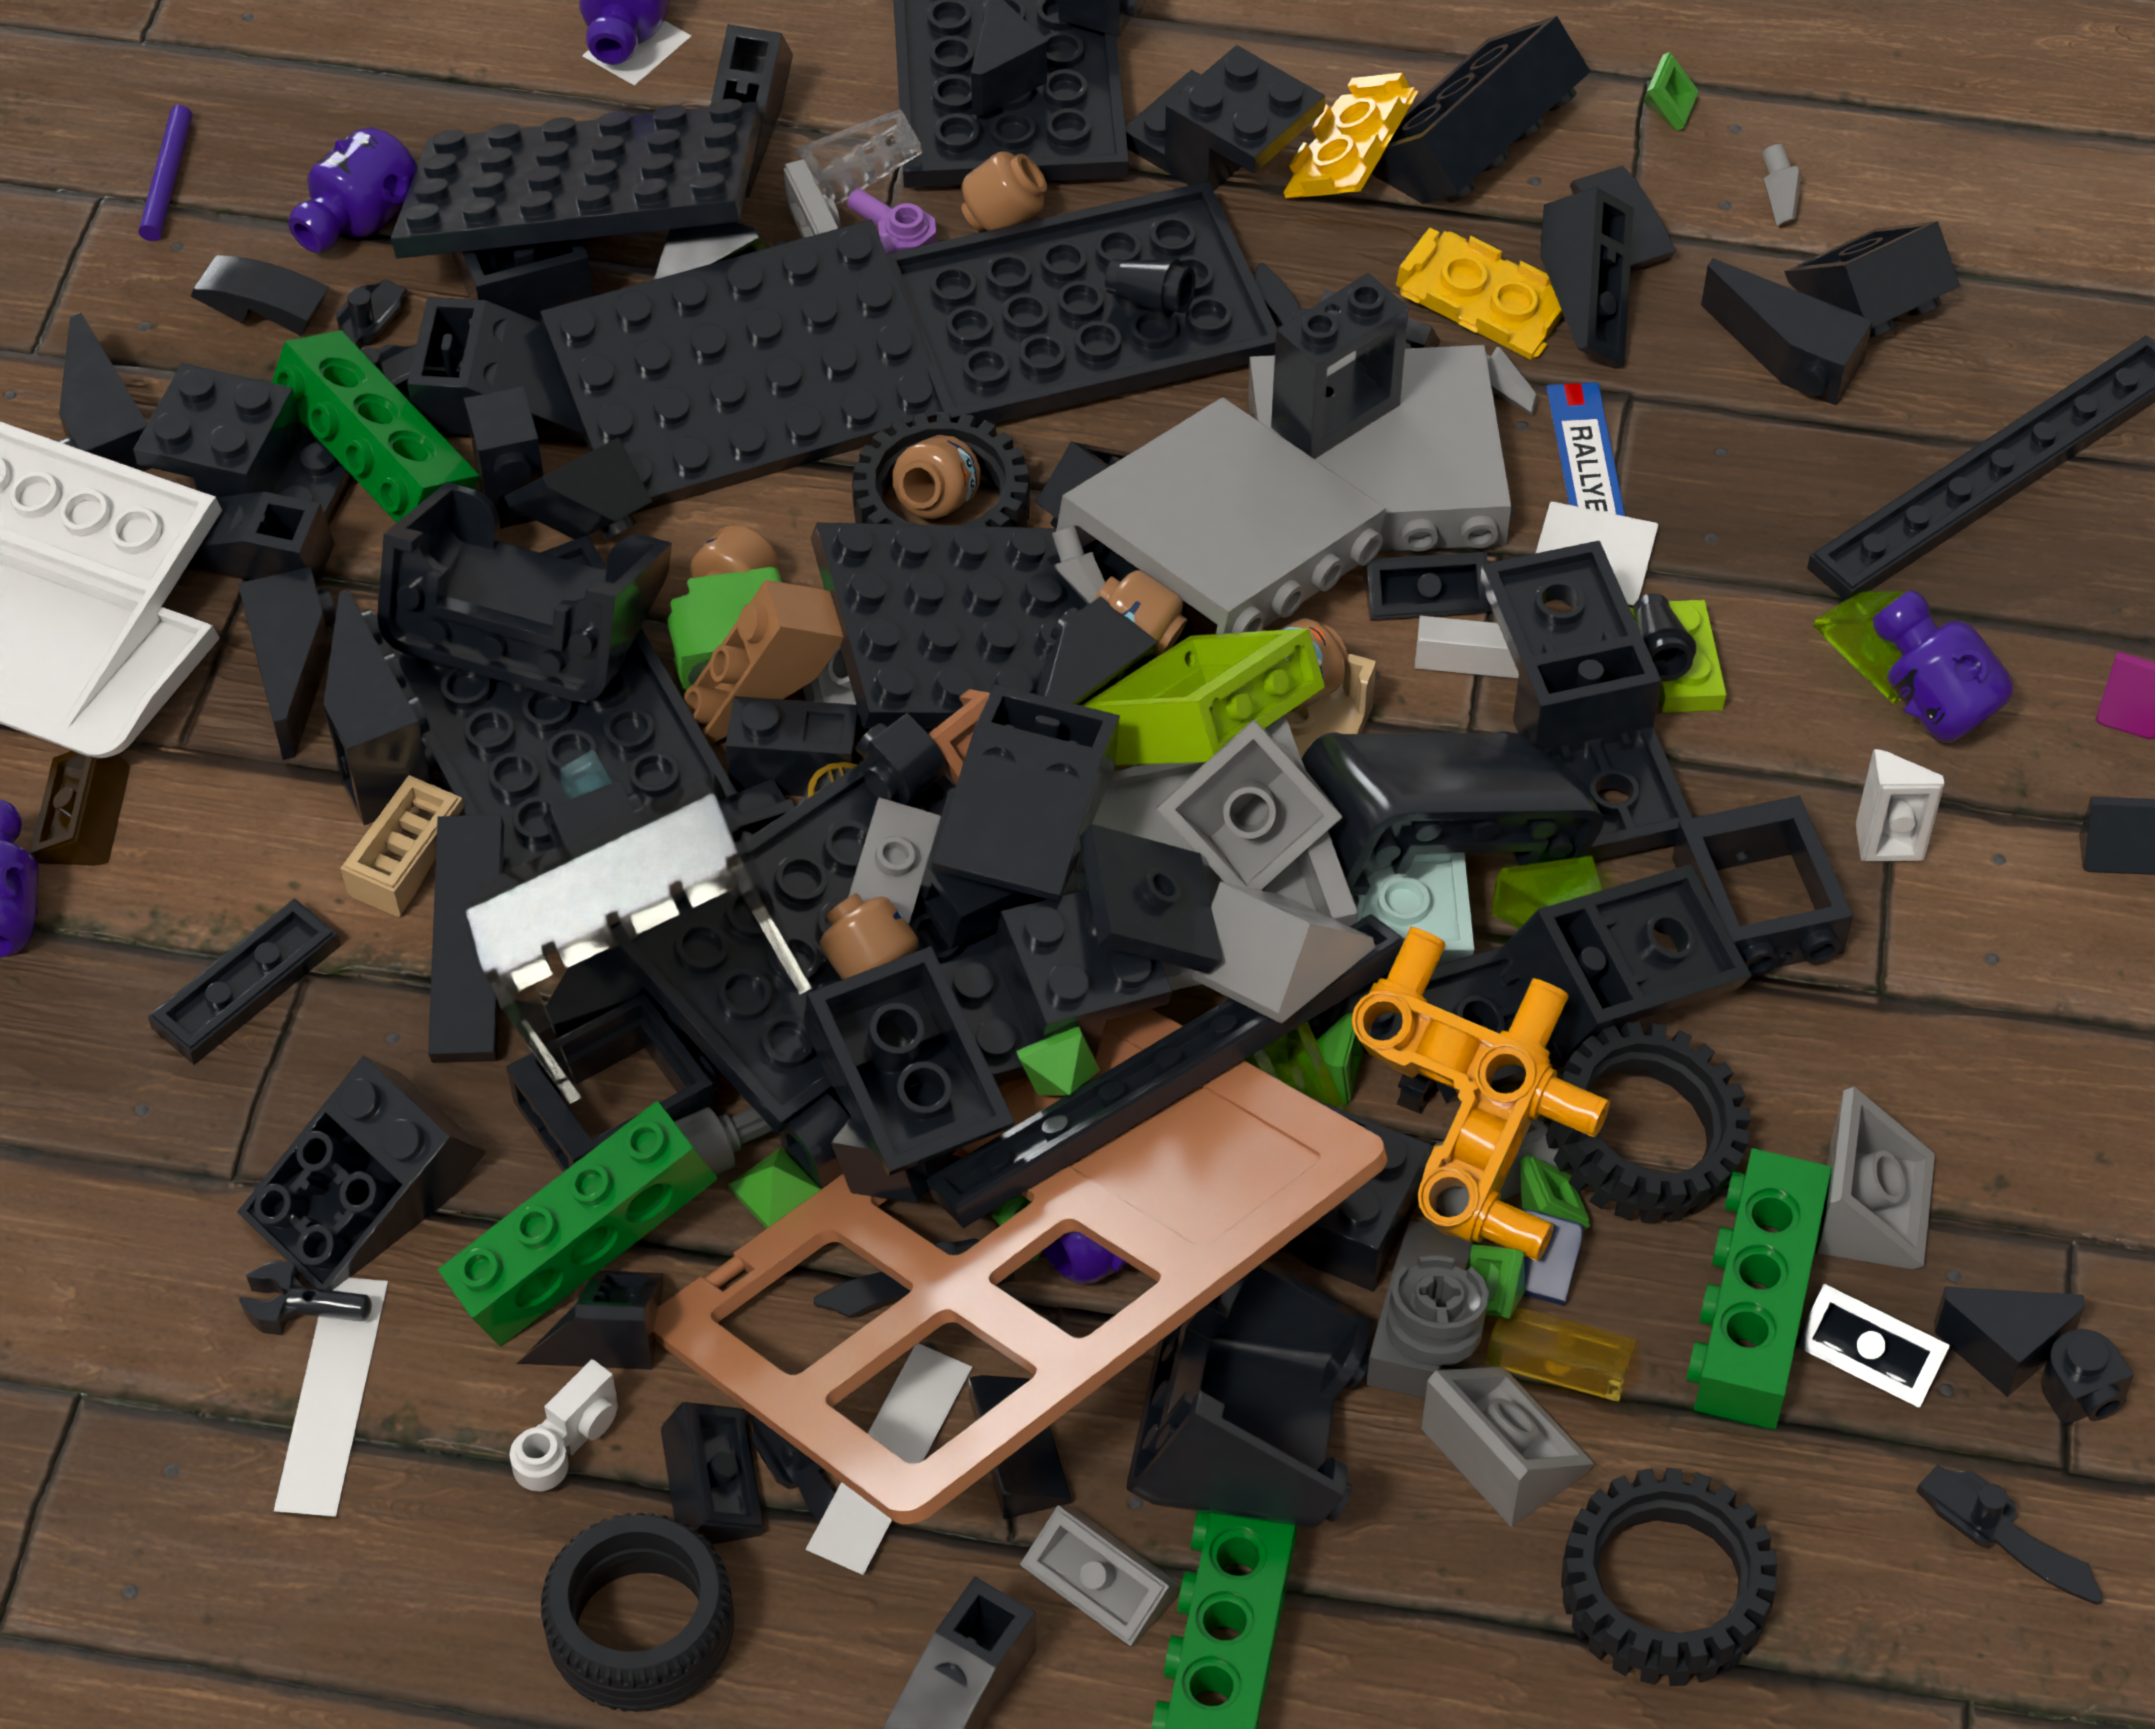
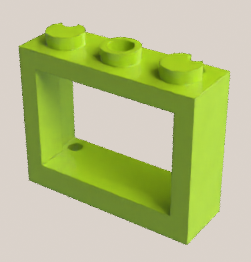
(1207, 692)

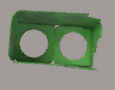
(707, 615)

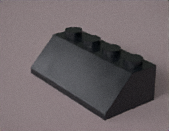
(1481, 111)

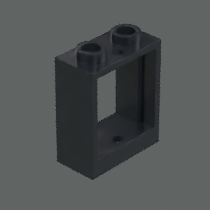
(1323, 410)
(1759, 835)
(595, 1048)

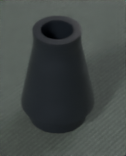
(1155, 284)
(1665, 636)

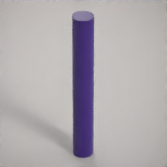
(165, 173)

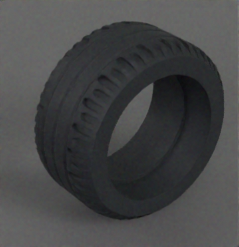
(624, 1548)

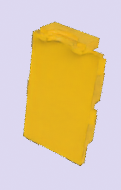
(1350, 137)
(1481, 290)

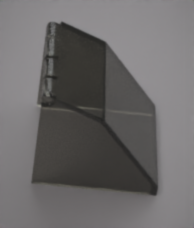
(607, 877)

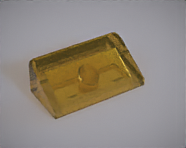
(1561, 1352)

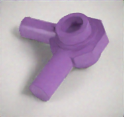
(899, 227)

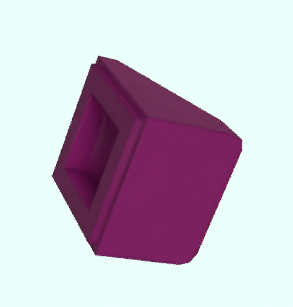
(2129, 697)

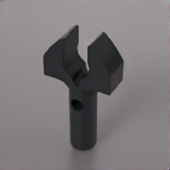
(295, 1299)

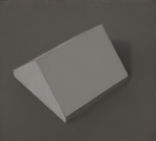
(1250, 809)
(1277, 950)
(1875, 1188)
(1501, 1439)

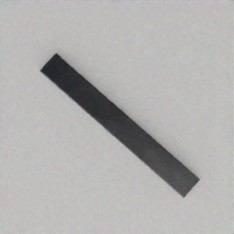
(1988, 474)
(1135, 1091)

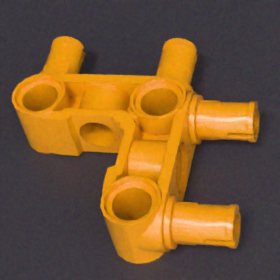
(1488, 1122)

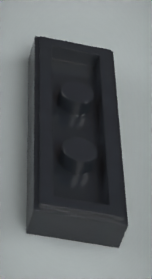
(244, 981)

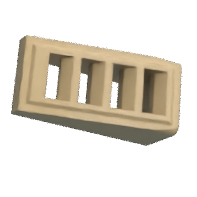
(385, 881)

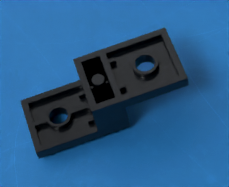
(1588, 689)
(1603, 958)

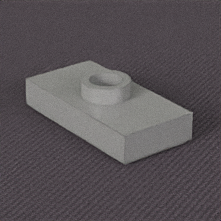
(806, 203)
(895, 854)

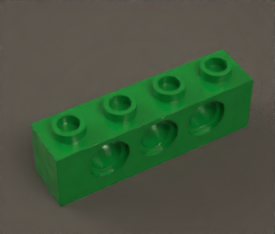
(368, 423)
(577, 1224)
(1752, 1381)
(1216, 1599)

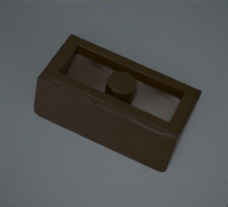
(80, 810)

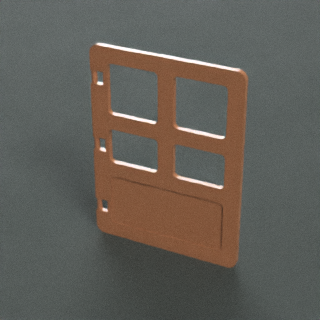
(1180, 1196)

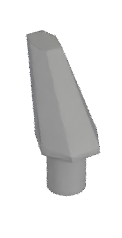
(1782, 184)
(1509, 383)
(1076, 567)

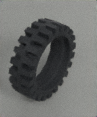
(994, 454)
(1694, 1080)
(1680, 1503)

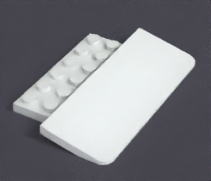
(83, 590)

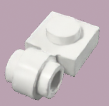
(573, 1416)

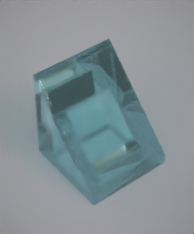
(583, 775)

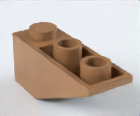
(769, 653)

